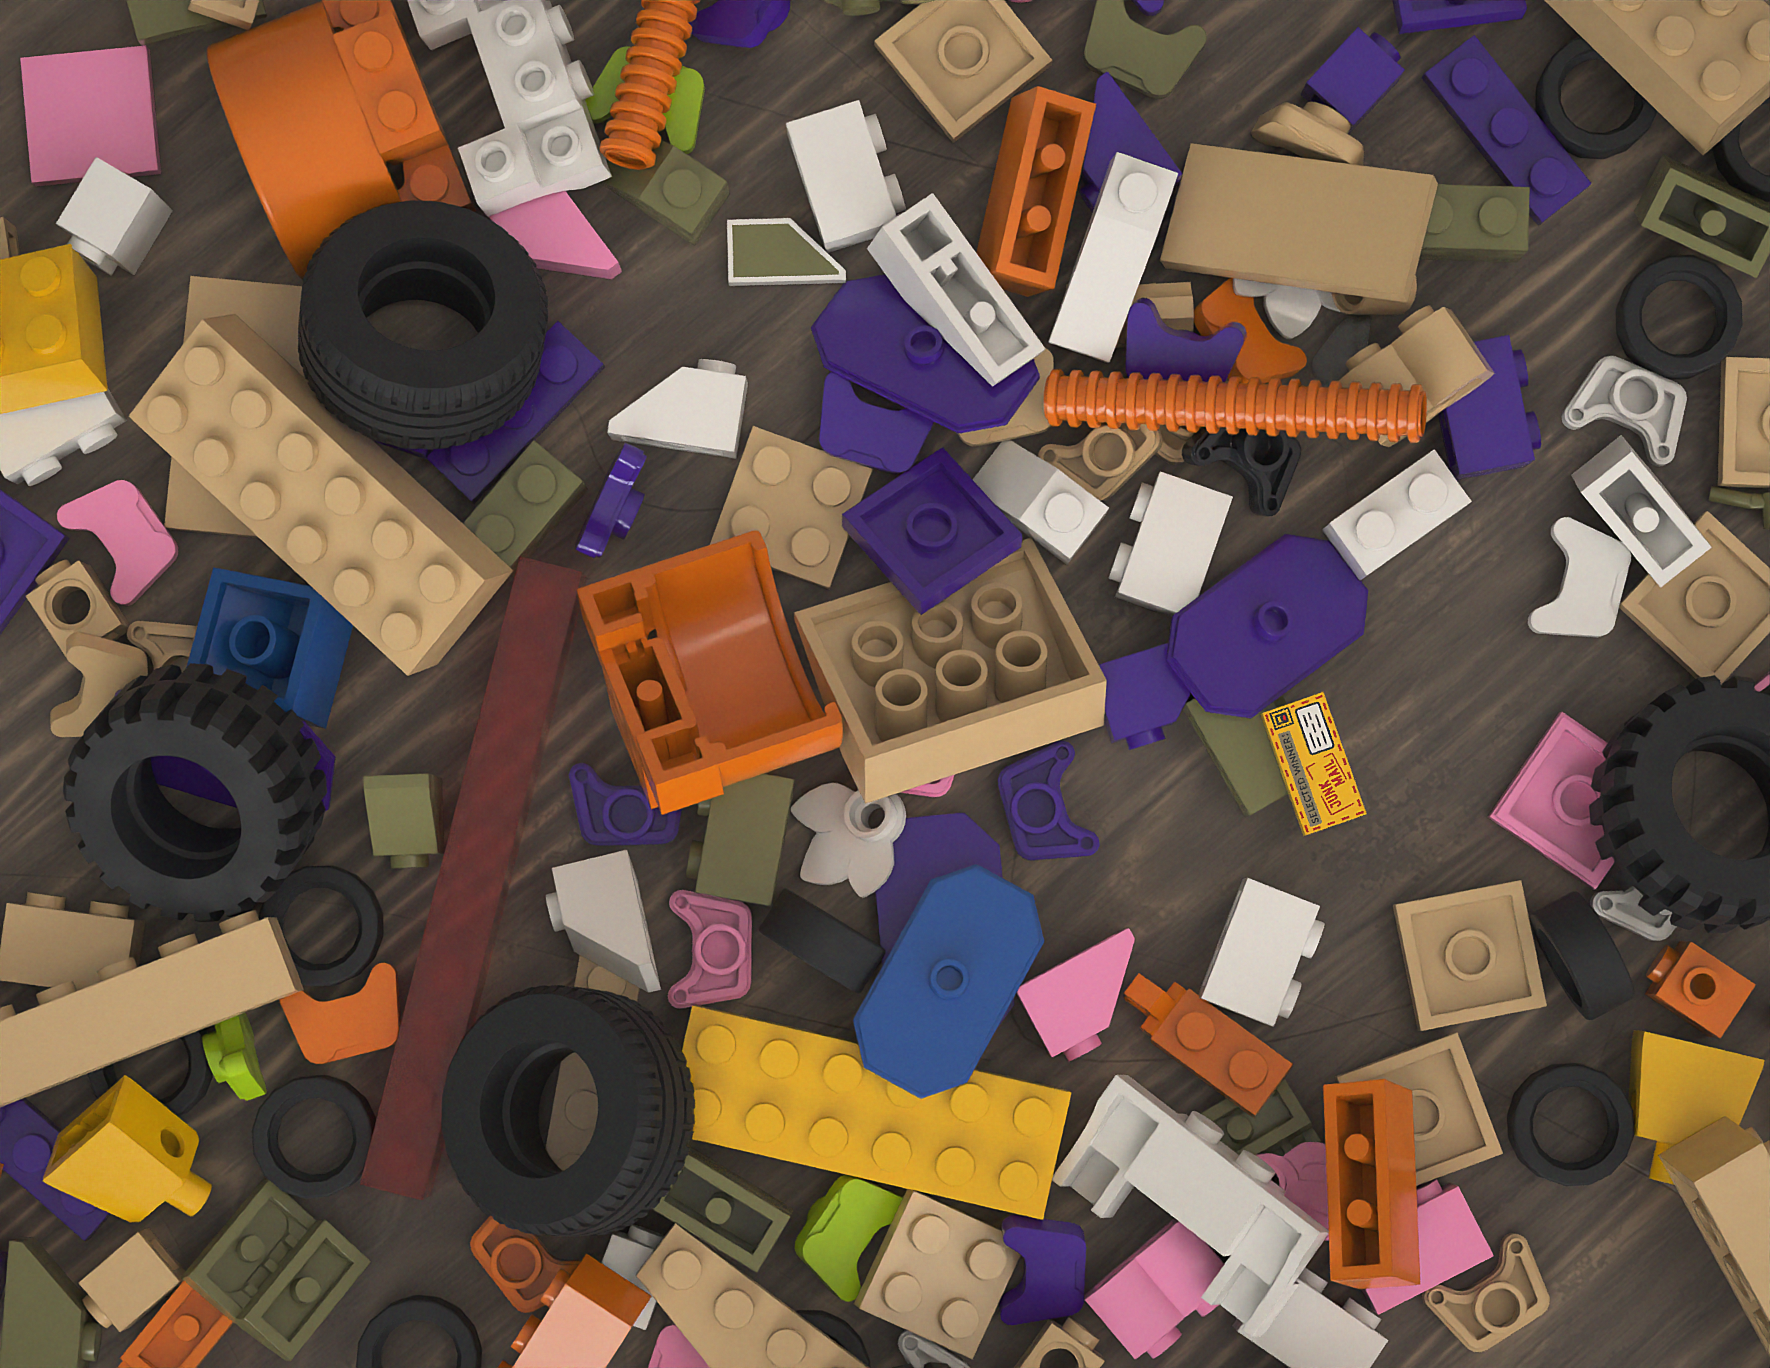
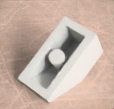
(688, 411)
(1040, 499)
(1640, 511)
(605, 916)

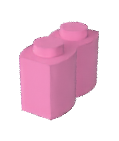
(1156, 1289)

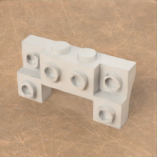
(538, 92)
(1203, 1186)

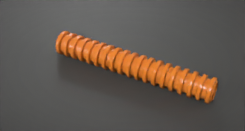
(648, 82)
(1235, 405)

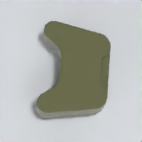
(1138, 55)

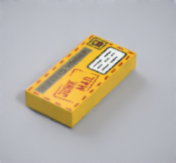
(1313, 764)

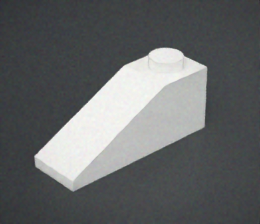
(1113, 256)
(954, 290)

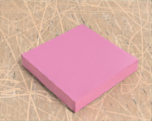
(90, 109)
(1552, 799)

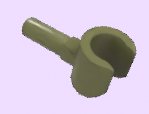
(1743, 500)

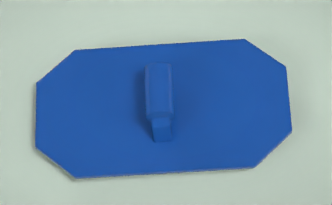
(948, 981)

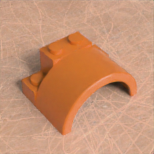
(325, 115)
(718, 683)

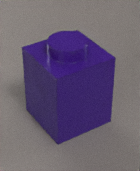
(1355, 76)

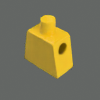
(1685, 1088)
(128, 1156)

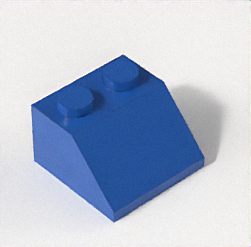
(276, 637)

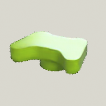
(686, 105)
(234, 1057)
(840, 1230)

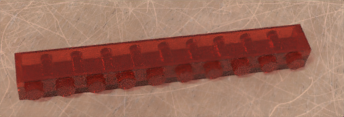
(474, 874)

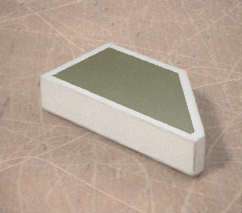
(777, 254)

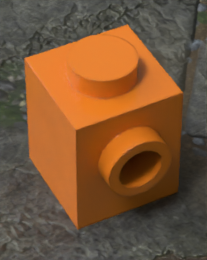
(1697, 987)

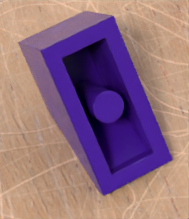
(1113, 130)
(1142, 697)

